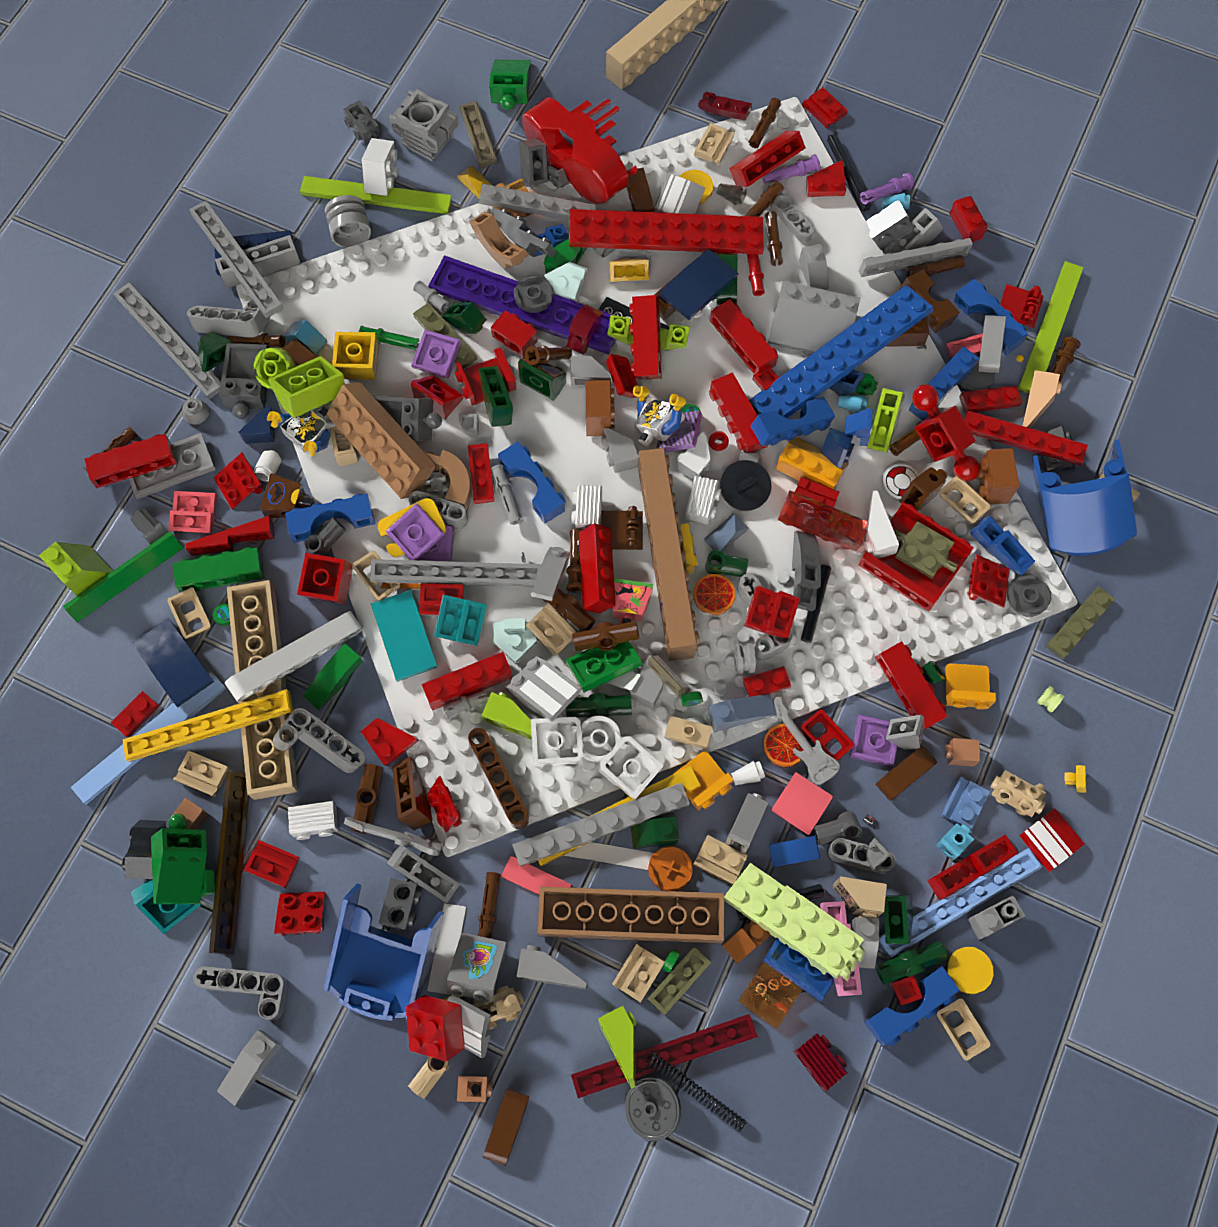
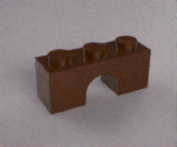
(943, 311)

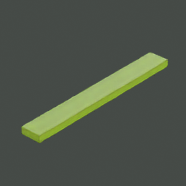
(395, 198)
(1051, 324)

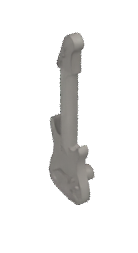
(819, 764)
(424, 844)

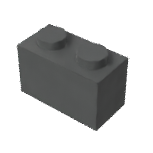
(533, 161)

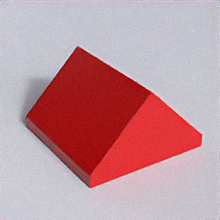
(444, 396)

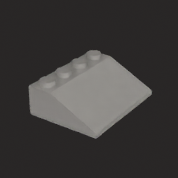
(810, 316)

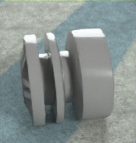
(347, 221)

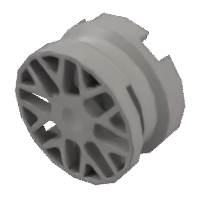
(744, 658)

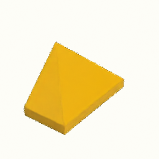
(472, 180)
(629, 269)

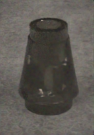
(732, 193)

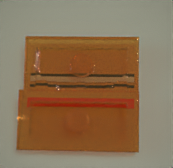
(770, 995)

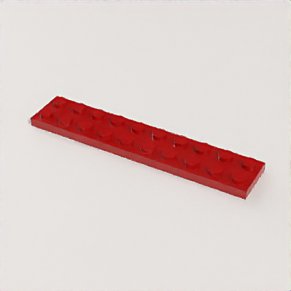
(666, 231)

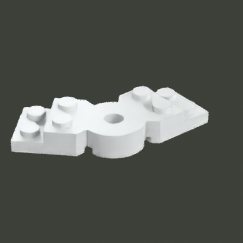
(619, 758)

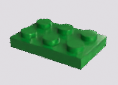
(598, 666)

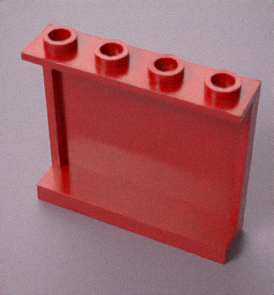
(904, 578)

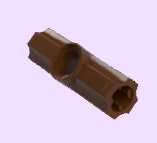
(571, 611)
(605, 636)
(369, 784)

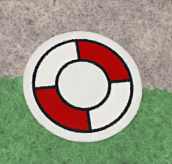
(898, 478)

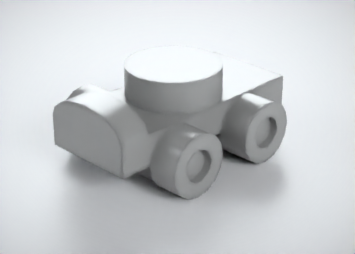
(436, 483)

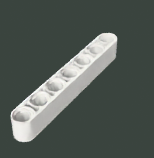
(293, 656)

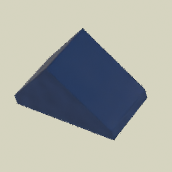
(848, 383)
(258, 429)

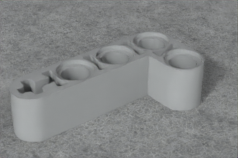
(228, 321)
(771, 642)
(322, 744)
(240, 985)

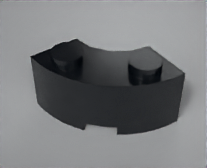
(138, 859)

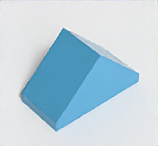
(306, 335)

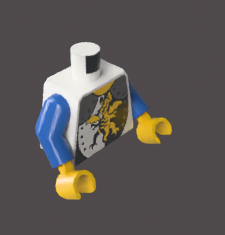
(657, 418)
(306, 431)

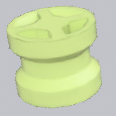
(1050, 699)

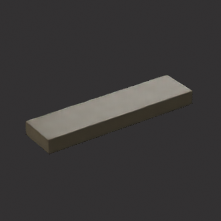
(478, 134)

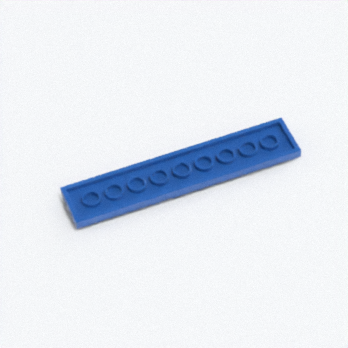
(843, 353)

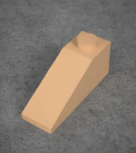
(1041, 395)

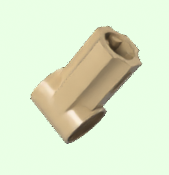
(427, 1078)

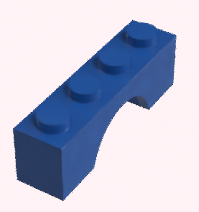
(976, 299)
(949, 376)
(773, 428)
(518, 463)
(306, 521)
(935, 989)

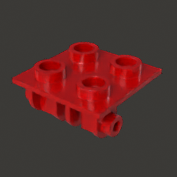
(1022, 304)
(238, 481)
(988, 581)
(442, 801)
(300, 913)

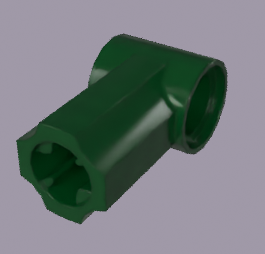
(728, 564)

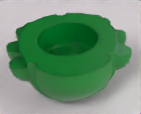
(867, 385)

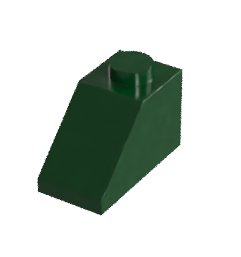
(465, 317)
(211, 350)
(655, 833)
(898, 919)

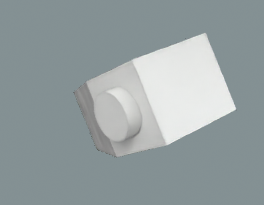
(880, 535)

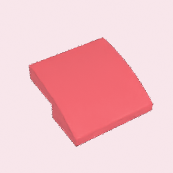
(192, 512)
(802, 803)

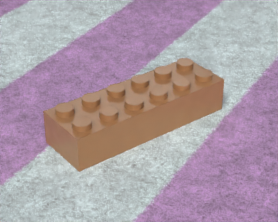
(380, 440)

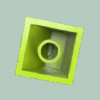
(75, 565)

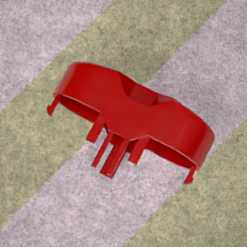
(591, 161)

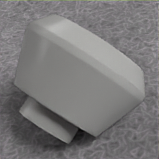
(195, 411)

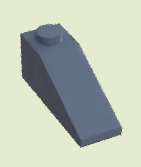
(740, 711)

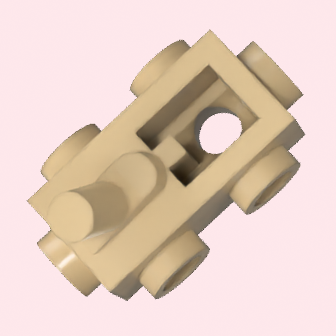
(1018, 793)
(505, 1006)

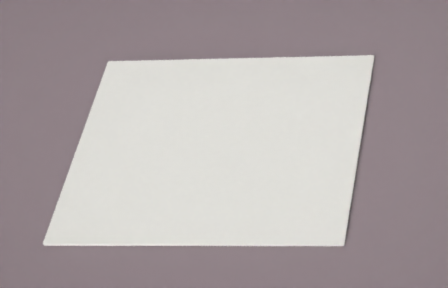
(859, 612)

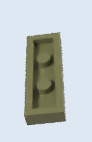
(679, 981)

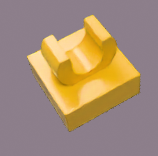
(1077, 778)

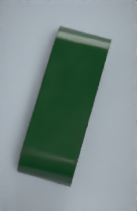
(731, 291)

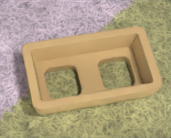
(969, 496)
(362, 564)
(184, 619)
(968, 1025)

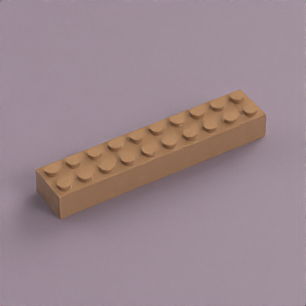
(667, 554)

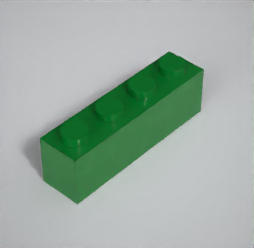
(218, 569)

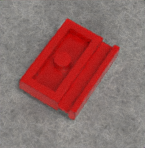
(825, 107)
(432, 595)
(272, 864)

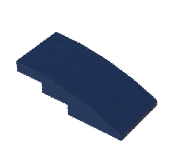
(698, 284)
(173, 662)

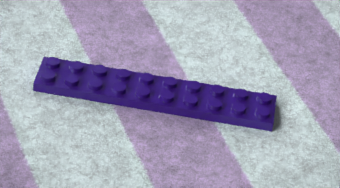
(496, 294)

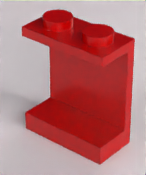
(471, 380)

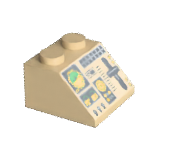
(861, 896)

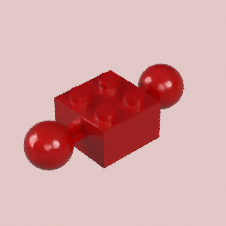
(945, 433)

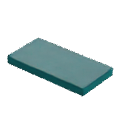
(403, 635)

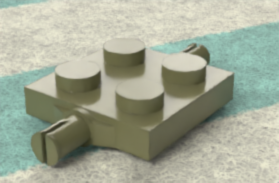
(924, 550)

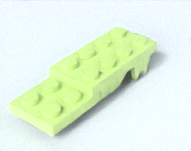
(796, 922)

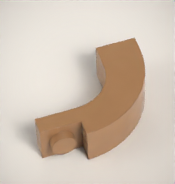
(496, 242)
(454, 469)

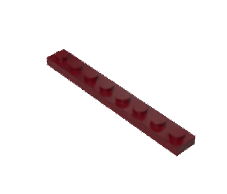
(673, 1051)

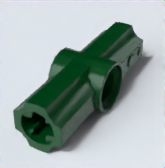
(600, 705)
(911, 962)

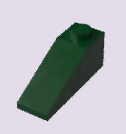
(496, 398)

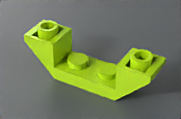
(671, 338)

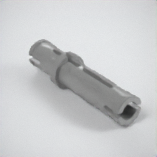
(504, 486)

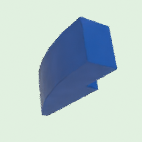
(1002, 545)

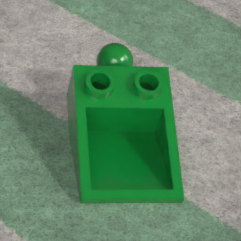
(510, 82)
(178, 869)

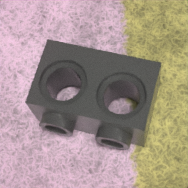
(394, 904)

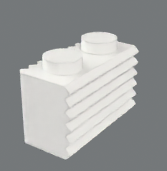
(702, 499)
(588, 506)
(312, 820)

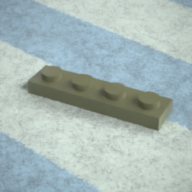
(432, 321)
(1080, 622)

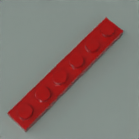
(1026, 438)

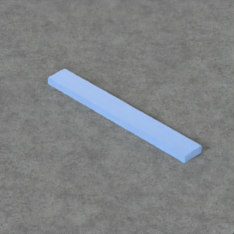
(115, 764)
(966, 899)

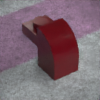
(583, 327)

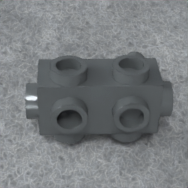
(362, 122)

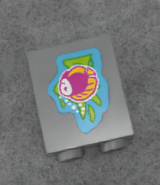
(476, 967)

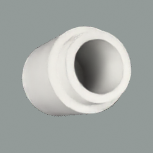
(267, 464)

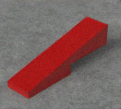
(223, 541)
(972, 867)

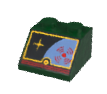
(542, 378)

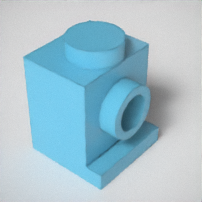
(950, 846)

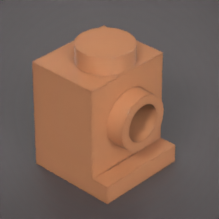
(465, 1085)

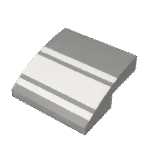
(679, 196)
(474, 1027)

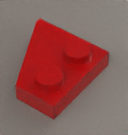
(827, 182)
(387, 740)

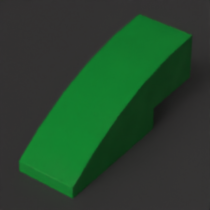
(332, 676)

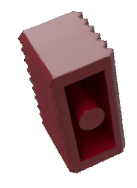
(821, 1062)

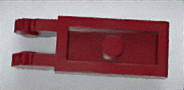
(725, 106)

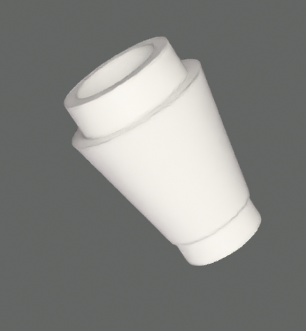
(748, 774)

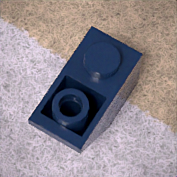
(837, 447)

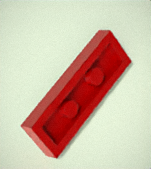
(990, 399)
(480, 473)

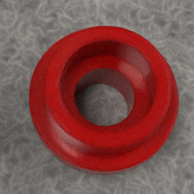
(721, 436)

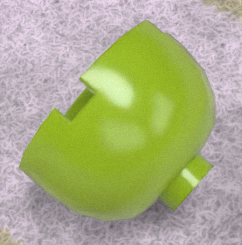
(272, 362)

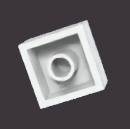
(379, 166)

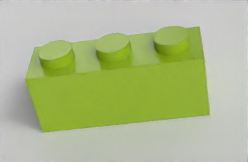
(307, 386)

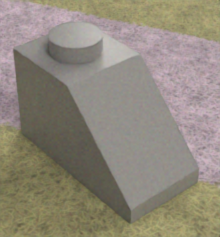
(814, 266)
(586, 369)
(906, 732)
(869, 930)

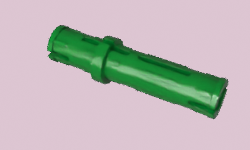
(393, 338)

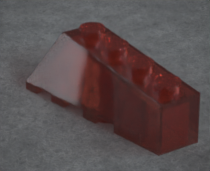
(823, 521)

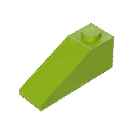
(886, 419)
(505, 714)
(621, 1037)

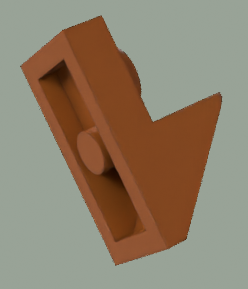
(745, 941)

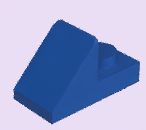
(859, 425)

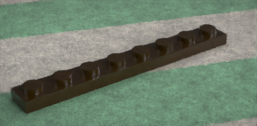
(229, 865)

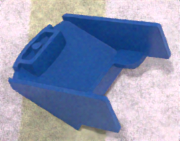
(1088, 514)
(377, 969)

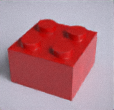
(325, 578)
(435, 1027)

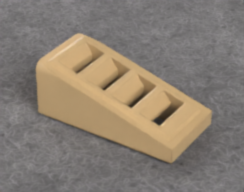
(343, 456)

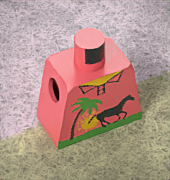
(631, 600)

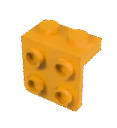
(968, 686)
(711, 778)

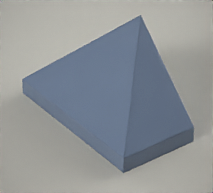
(726, 533)

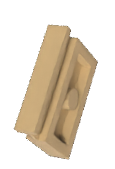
(714, 143)
(551, 629)
(201, 773)
(720, 860)
(638, 973)

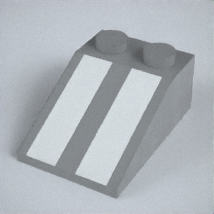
(543, 688)

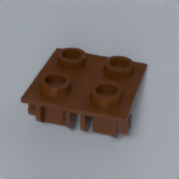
(625, 528)

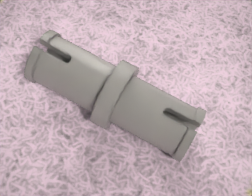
(431, 296)
(465, 703)

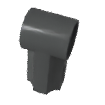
(148, 526)
(325, 538)
(844, 827)

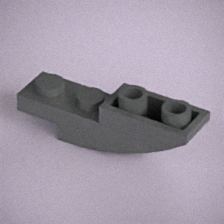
(521, 234)
(807, 569)

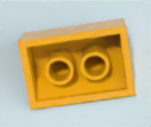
(807, 461)

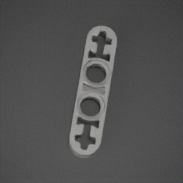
(792, 210)

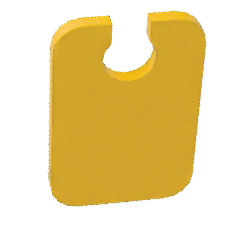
(427, 505)

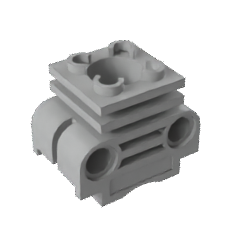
(424, 124)

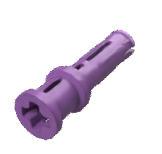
(799, 168)
(893, 187)

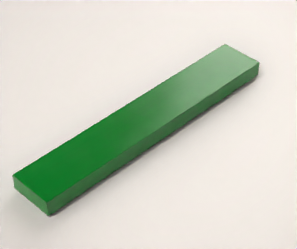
(123, 577)

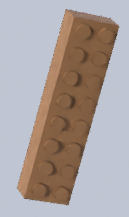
(631, 915)

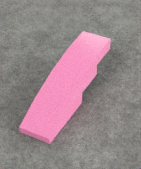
(853, 985)

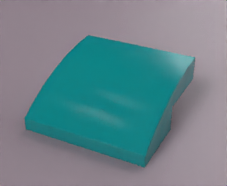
(460, 620)

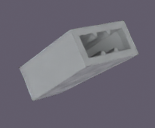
(747, 822)

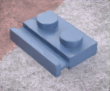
(965, 803)

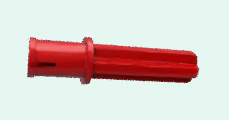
(756, 276)

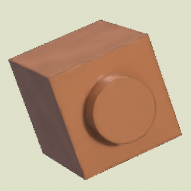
(963, 752)
(193, 814)

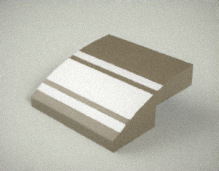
(668, 676)

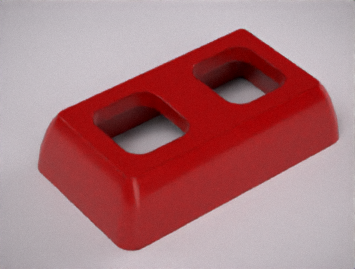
(625, 380)
(833, 732)

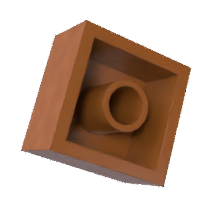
(599, 407)
(998, 476)

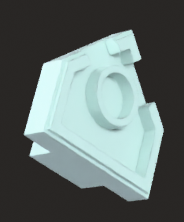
(567, 280)
(513, 638)

